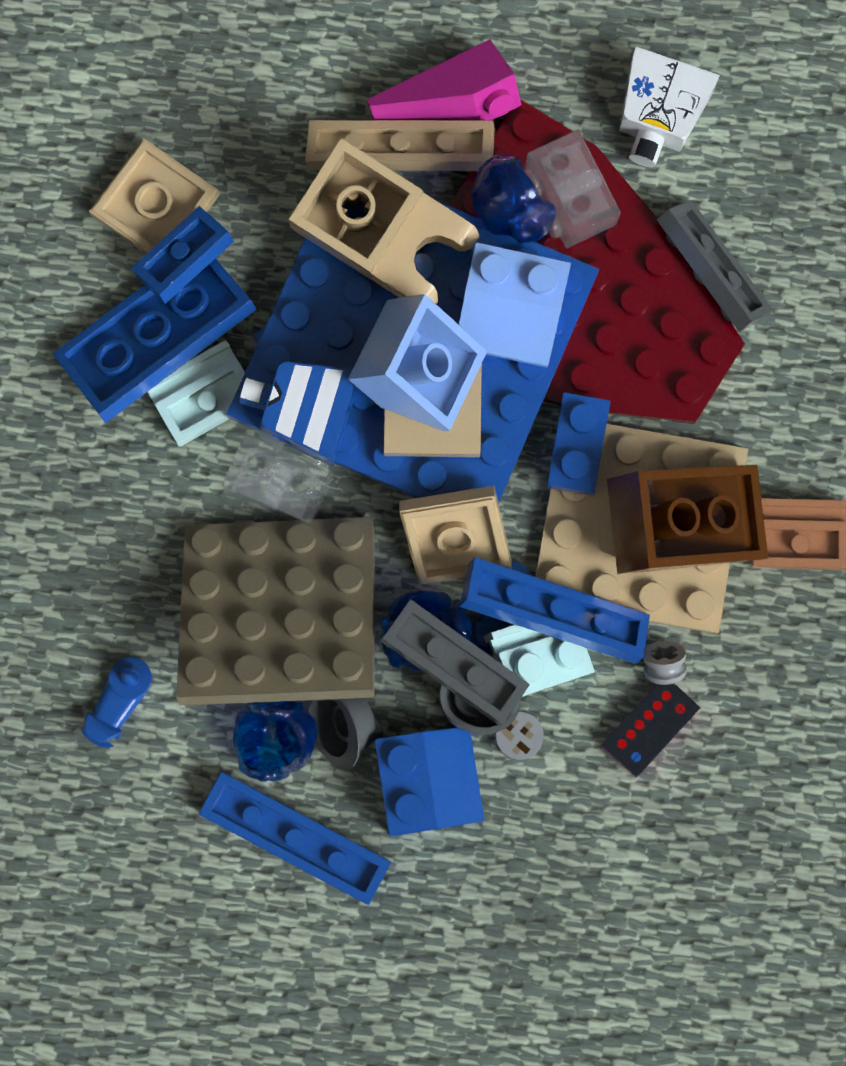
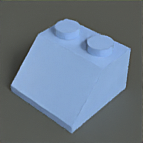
(514, 303)
(418, 362)

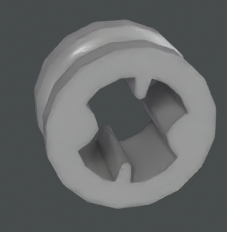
(665, 662)

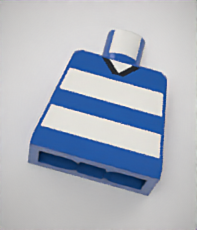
(304, 407)

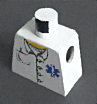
(662, 103)

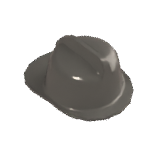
(343, 729)

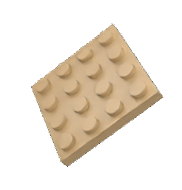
(580, 543)

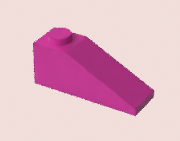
(463, 88)

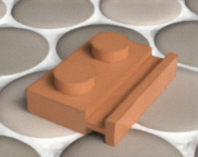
(804, 534)

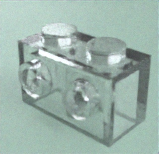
(574, 185)
(278, 478)

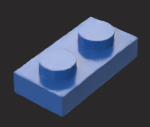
(182, 254)
(578, 444)

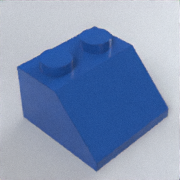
(429, 781)

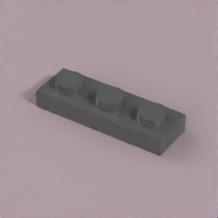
(714, 265)
(455, 662)

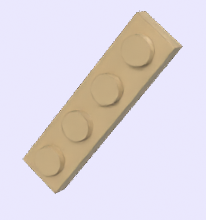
(405, 143)

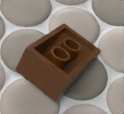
(686, 518)

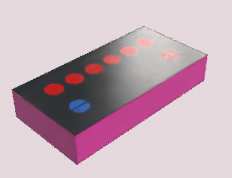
(650, 727)

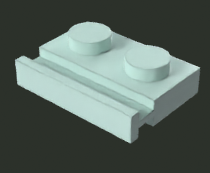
(198, 393)
(538, 657)

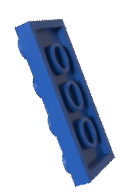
(149, 340)

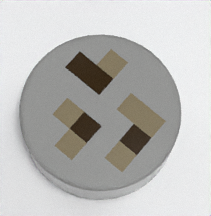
(521, 738)

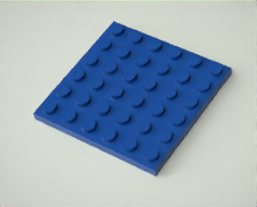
(327, 319)

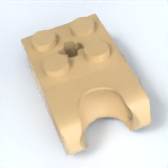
(395, 227)

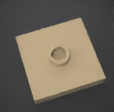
(151, 197)
(413, 438)
(452, 530)

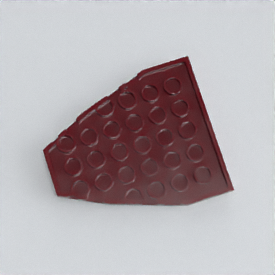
(648, 328)

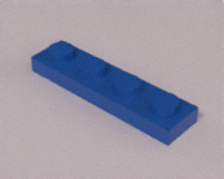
(554, 610)
(295, 838)

